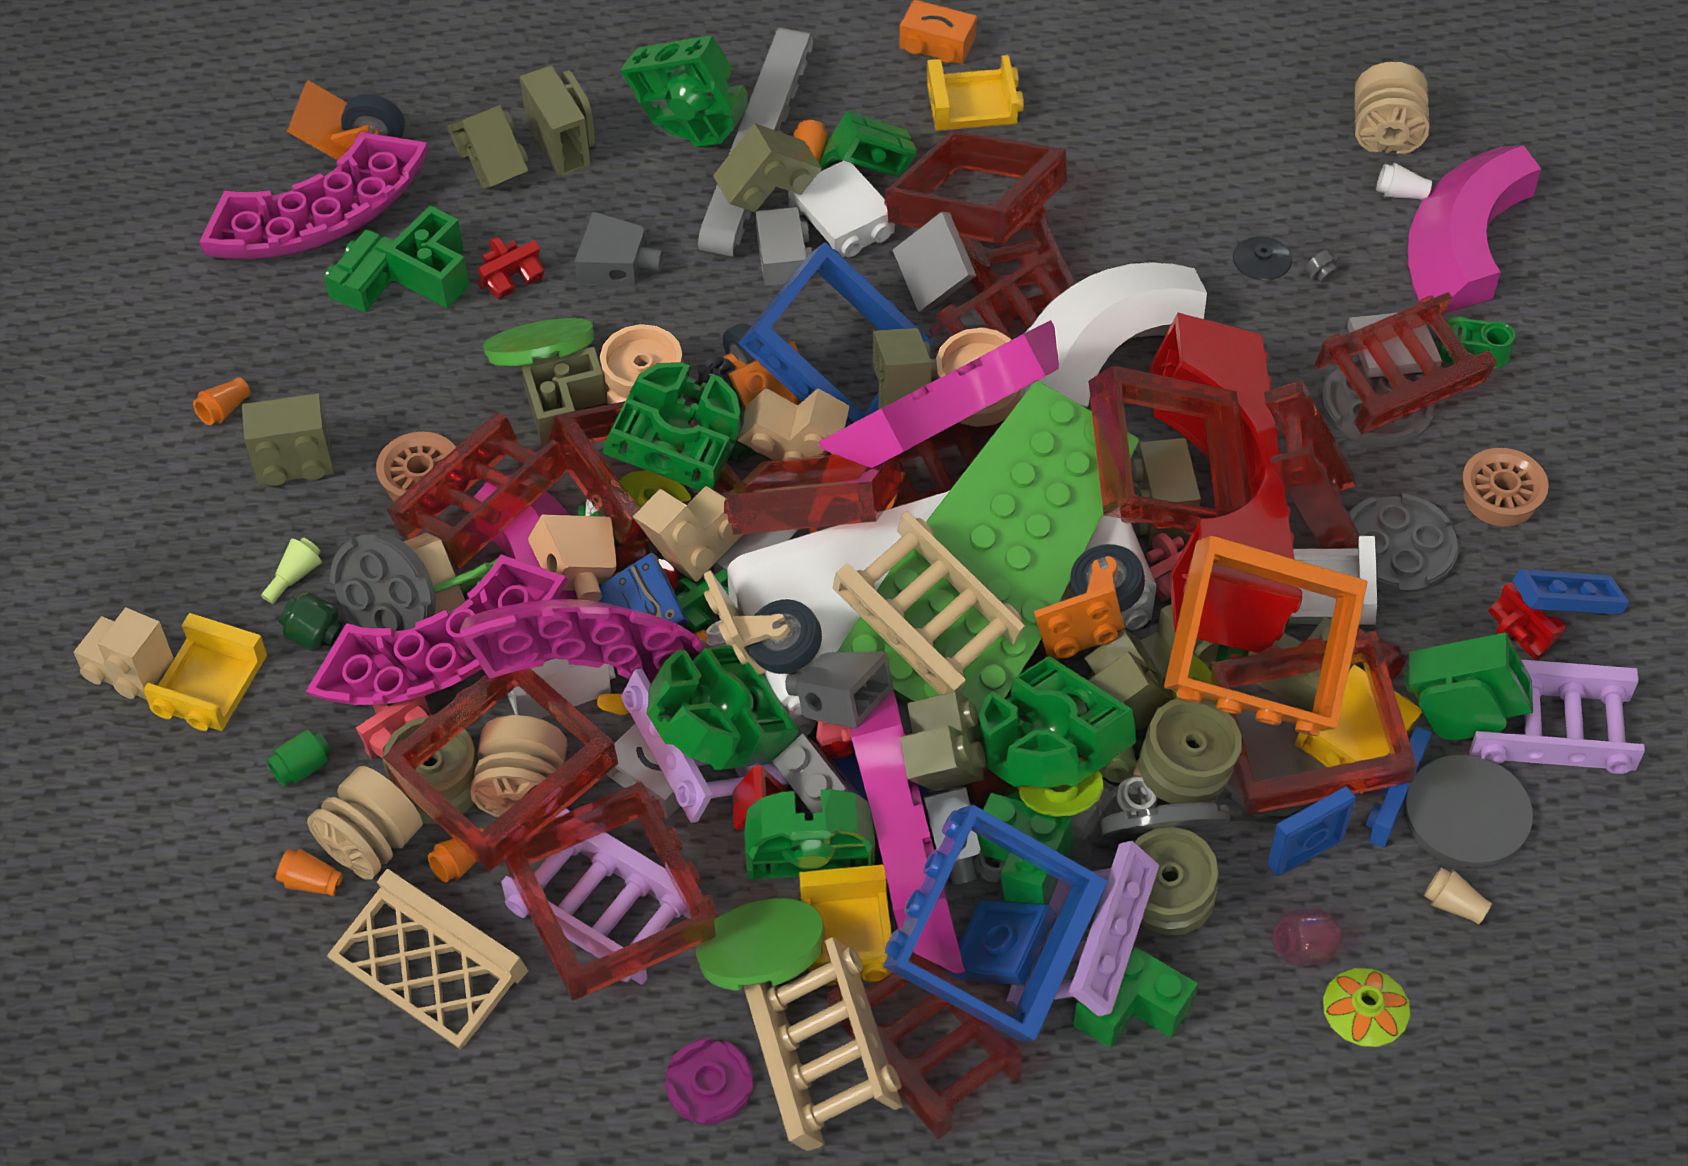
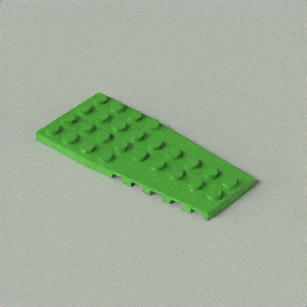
(1017, 527)

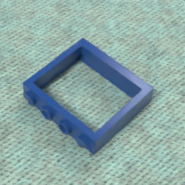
(789, 365)
(1057, 951)

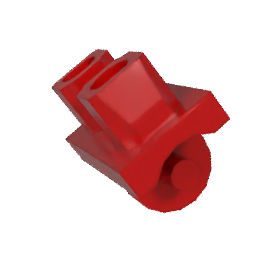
(505, 261)
(1527, 626)

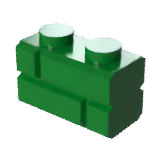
(873, 144)
(361, 272)

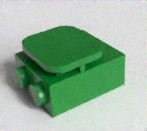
(1470, 685)

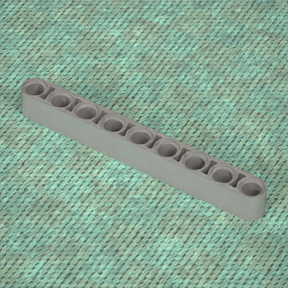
(768, 107)

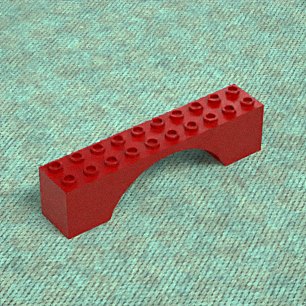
(1238, 606)

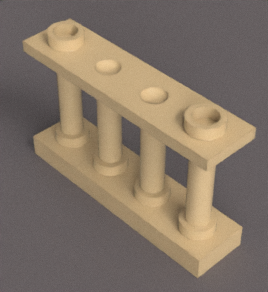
(917, 644)
(780, 1041)

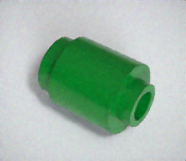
(298, 757)

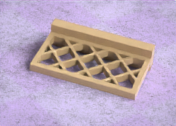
(449, 929)

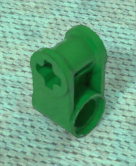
(1480, 337)

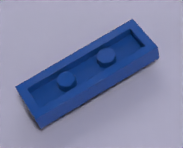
(1570, 591)
(1384, 816)

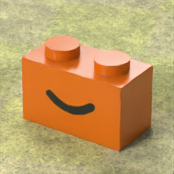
(937, 32)

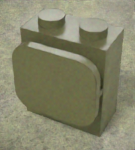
(559, 118)

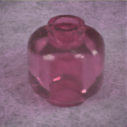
(1306, 937)

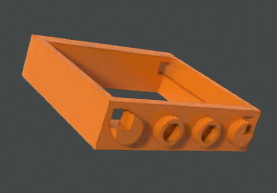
(1339, 649)

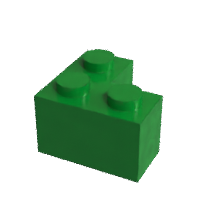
(429, 258)
(1020, 879)
(1147, 992)

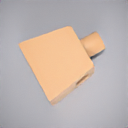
(578, 549)

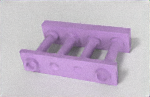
(1572, 684)
(680, 770)
(607, 857)
(1111, 934)

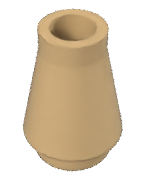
(1455, 895)

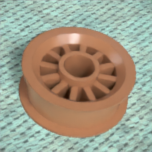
(406, 457)
(1506, 469)

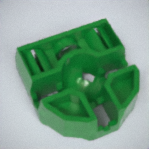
(687, 109)
(659, 413)
(716, 710)
(1056, 728)
(794, 845)

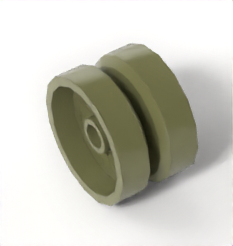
(1189, 752)
(447, 770)
(1184, 882)

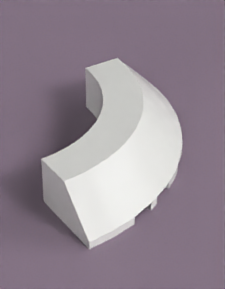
(1111, 309)

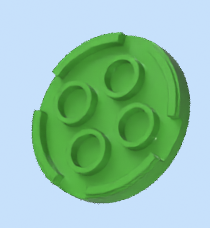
(539, 341)
(762, 943)

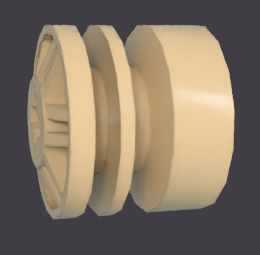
(1391, 108)
(513, 759)
(365, 822)

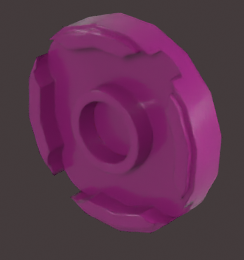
(707, 1096)

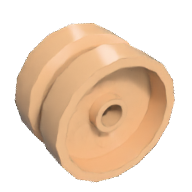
(967, 347)
(632, 352)

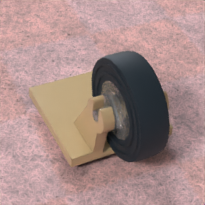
(776, 639)

